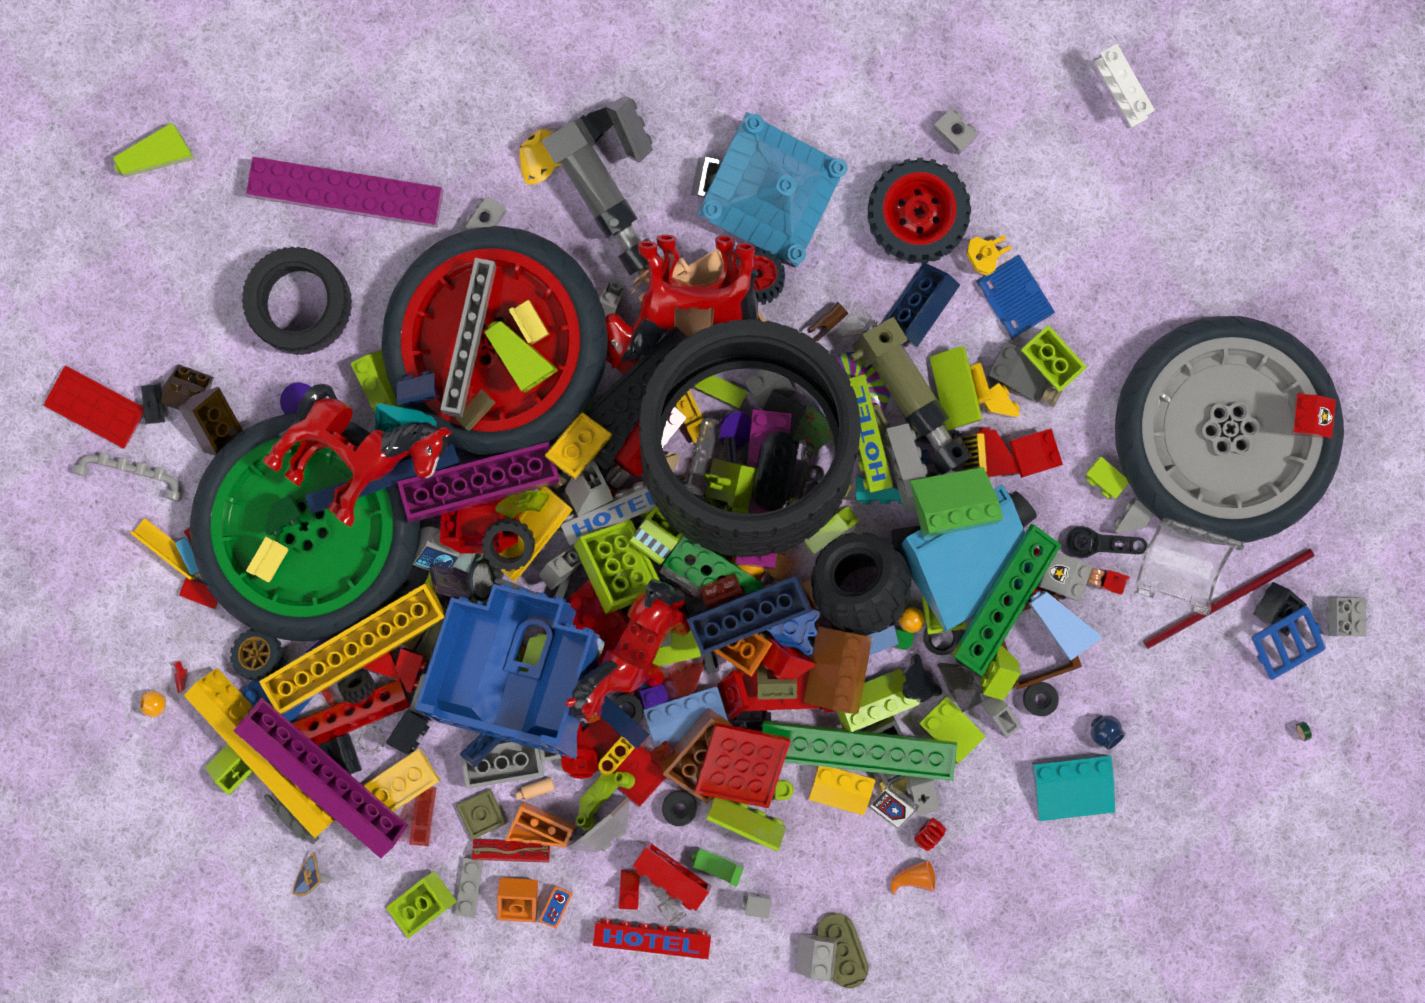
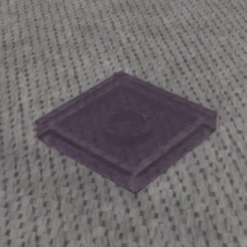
(450, 581)

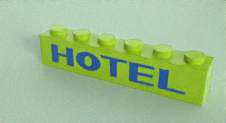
(870, 446)

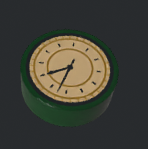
(1303, 731)

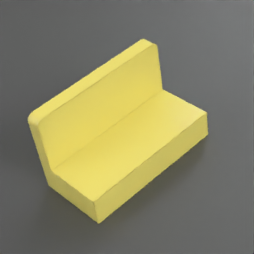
(529, 322)
(267, 559)

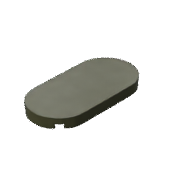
(849, 954)

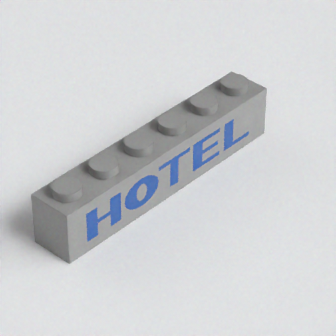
(623, 507)

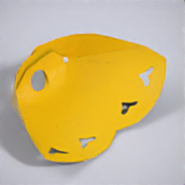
(536, 157)

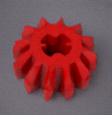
(930, 834)

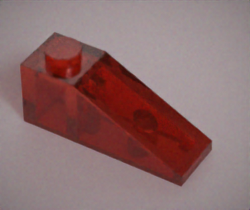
(423, 818)

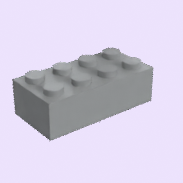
(904, 461)
(504, 764)

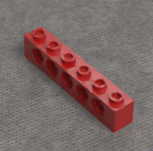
(361, 717)

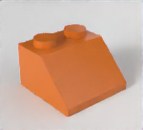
(517, 900)

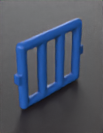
(1304, 654)

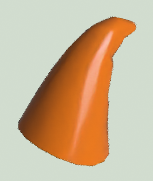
(917, 875)

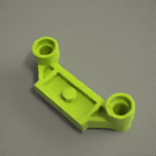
(598, 794)

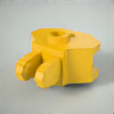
(987, 252)

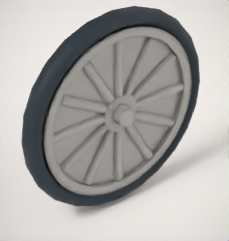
(481, 580)

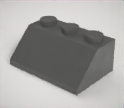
(630, 128)

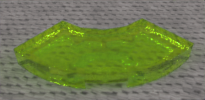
(522, 502)

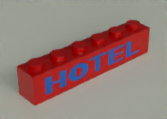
(651, 939)

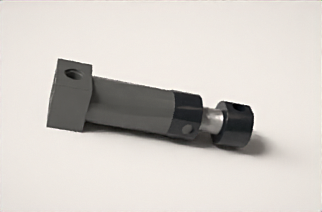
(610, 209)

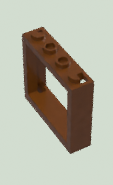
(1072, 665)

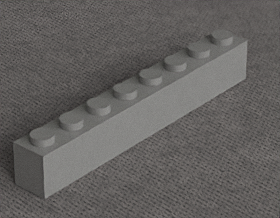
(468, 337)

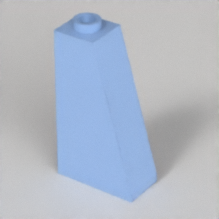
(1065, 627)

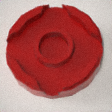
(584, 765)

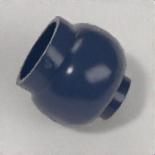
(1107, 731)

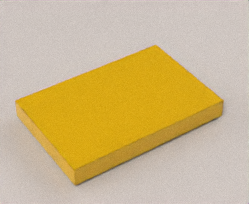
(578, 445)

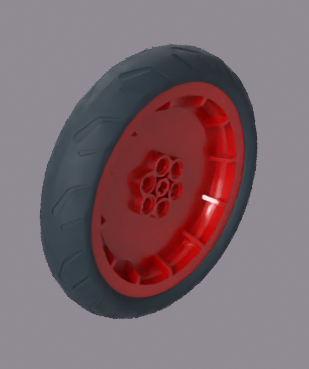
(427, 315)

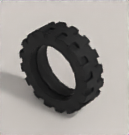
(501, 561)

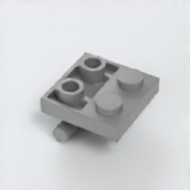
(1346, 617)

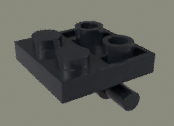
(343, 752)

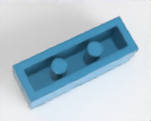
(187, 554)

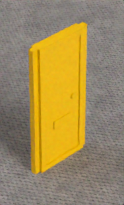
(543, 527)

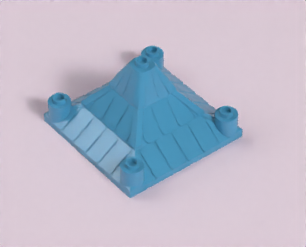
(771, 189)

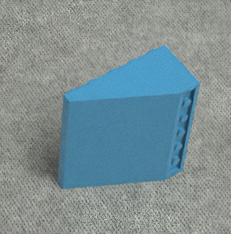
(962, 566)

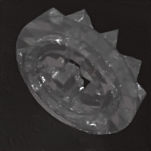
(361, 743)

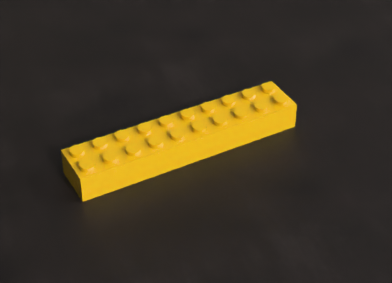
(353, 648)
(224, 709)

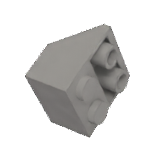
(588, 490)

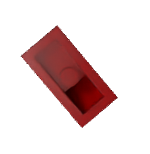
(629, 890)

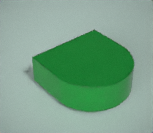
(904, 639)

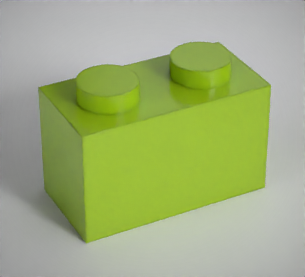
(1106, 478)

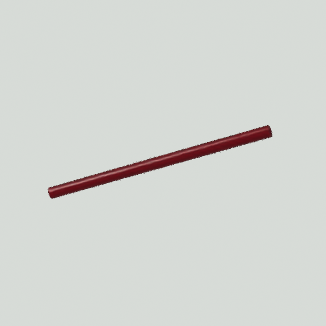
(1229, 598)

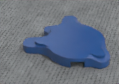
(796, 631)

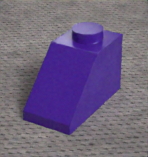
(655, 696)

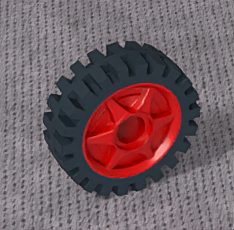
(771, 276)

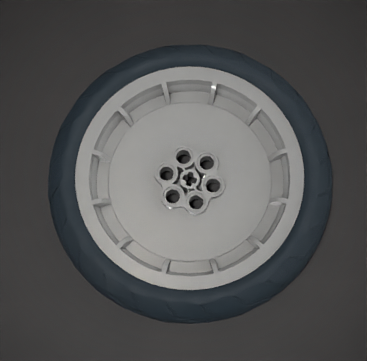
(1172, 402)

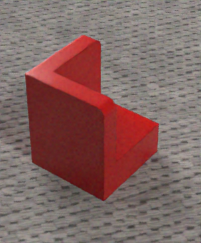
(1114, 582)

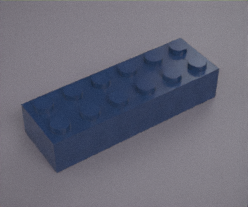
(749, 614)

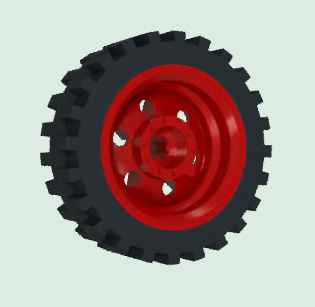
(934, 182)

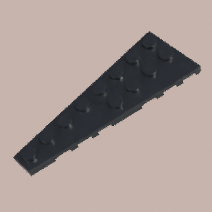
(620, 406)

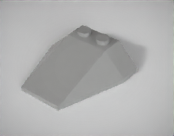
(605, 830)

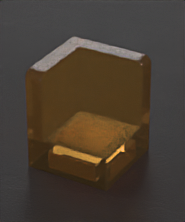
(782, 567)

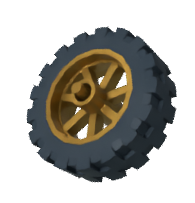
(239, 652)

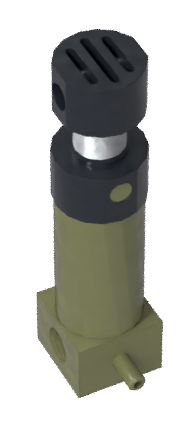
(918, 404)

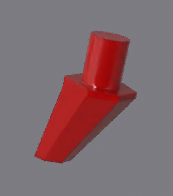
(180, 676)

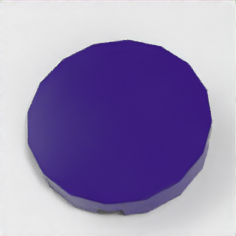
(292, 397)
(735, 425)

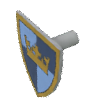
(309, 877)

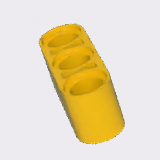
(613, 757)

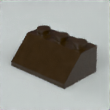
(210, 420)

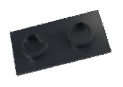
(744, 720)

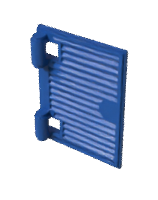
(1016, 296)

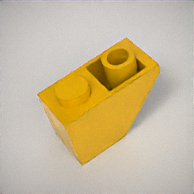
(1001, 403)

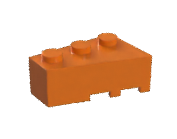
(540, 827)

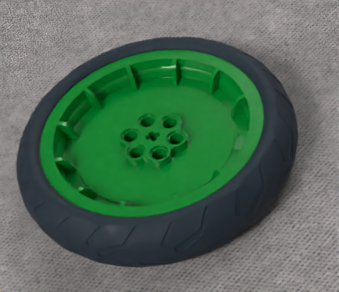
(313, 590)

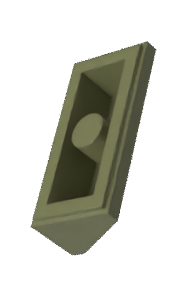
(476, 410)

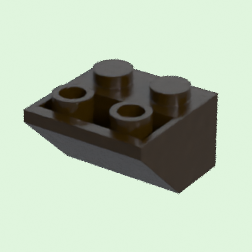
(183, 384)

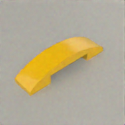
(690, 410)

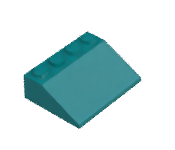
(389, 417)
(1074, 787)

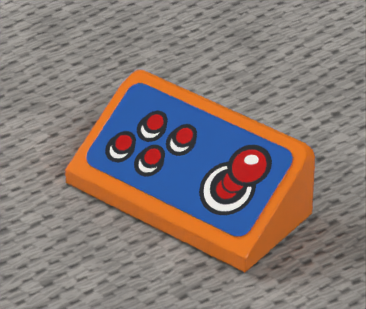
(555, 906)

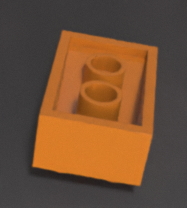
(746, 653)

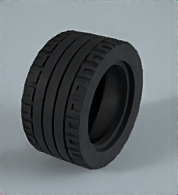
(264, 277)

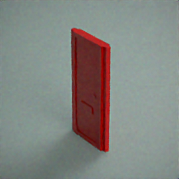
(94, 407)
(639, 762)

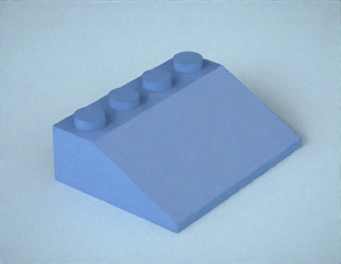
(675, 718)

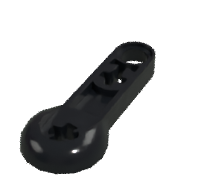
(1099, 543)

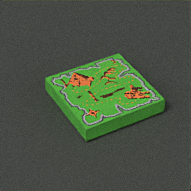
(813, 428)

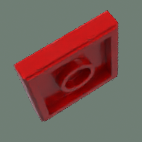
(733, 694)

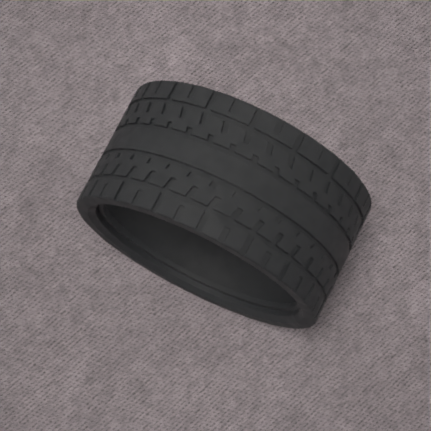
(749, 346)

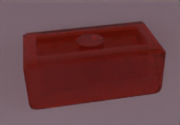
(721, 591)

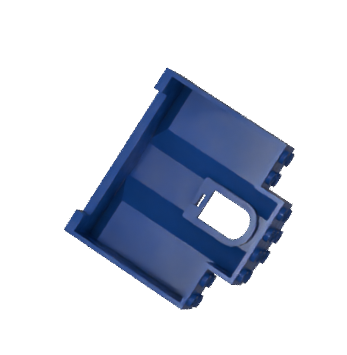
(479, 683)

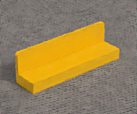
(161, 545)

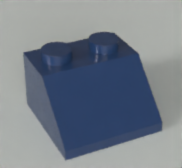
(419, 389)

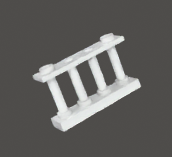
(1124, 86)

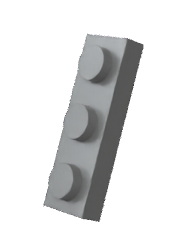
(469, 887)

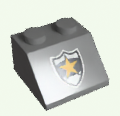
(1066, 577)

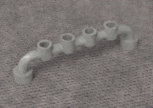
(123, 465)

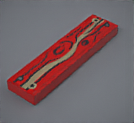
(510, 851)

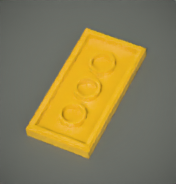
(403, 780)

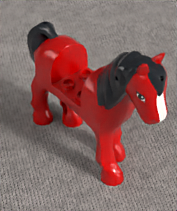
(728, 297)
(320, 425)
(632, 660)

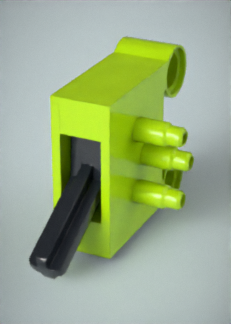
(729, 482)

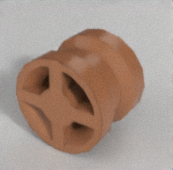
(1095, 577)

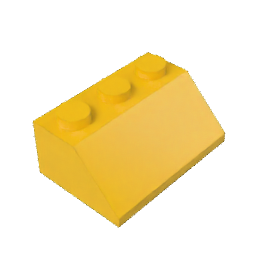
(842, 789)

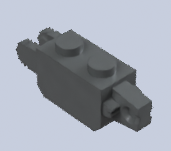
(290, 820)

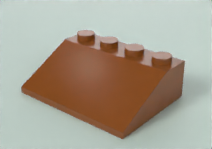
(839, 670)
(689, 753)

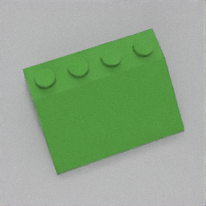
(955, 502)

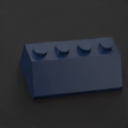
(923, 302)

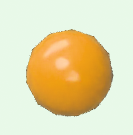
(912, 619)
(152, 704)

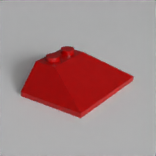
(466, 527)

